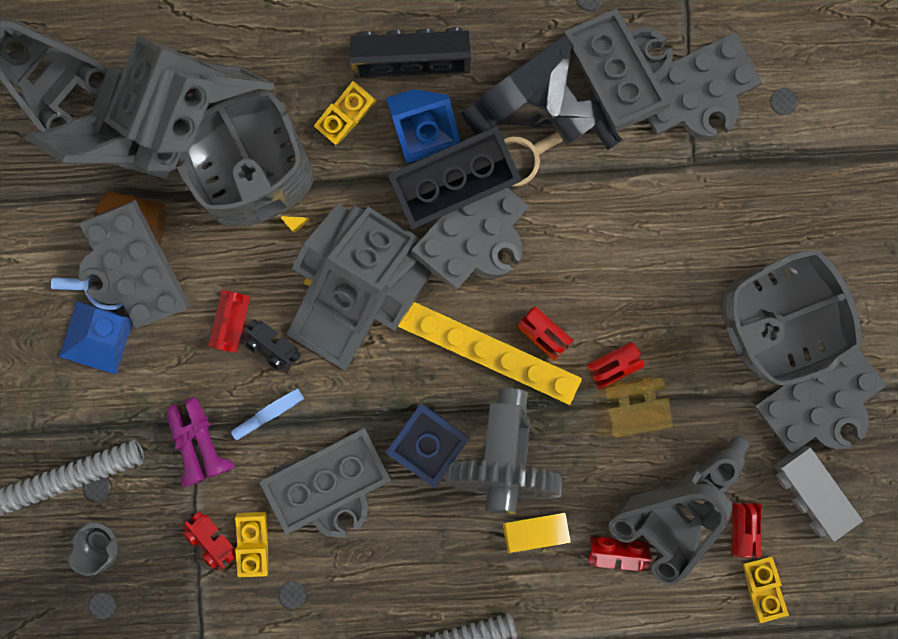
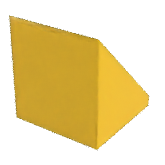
(295, 223)

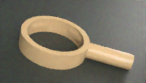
(536, 150)

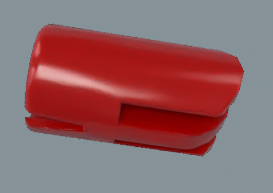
(544, 333)
(615, 365)
(746, 530)

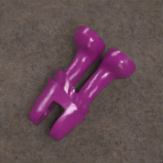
(184, 434)

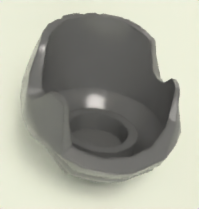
(93, 549)

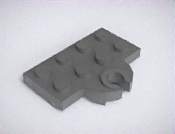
(621, 68)
(706, 86)
(472, 238)
(130, 266)
(823, 406)
(328, 485)

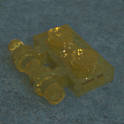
(642, 416)

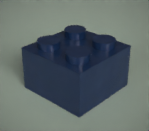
(428, 445)

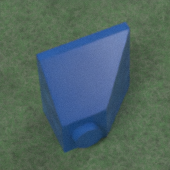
(423, 123)
(96, 337)

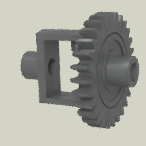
(504, 464)

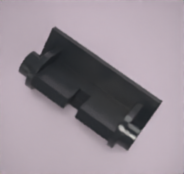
(260, 341)

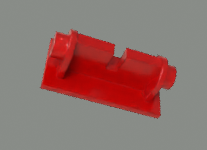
(229, 321)
(200, 534)
(633, 554)

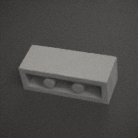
(817, 494)

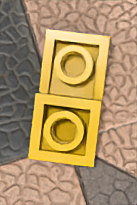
(345, 113)
(536, 533)
(252, 544)
(764, 590)

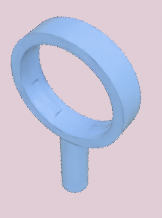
(76, 284)
(268, 413)

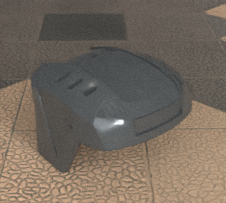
(248, 160)
(795, 315)

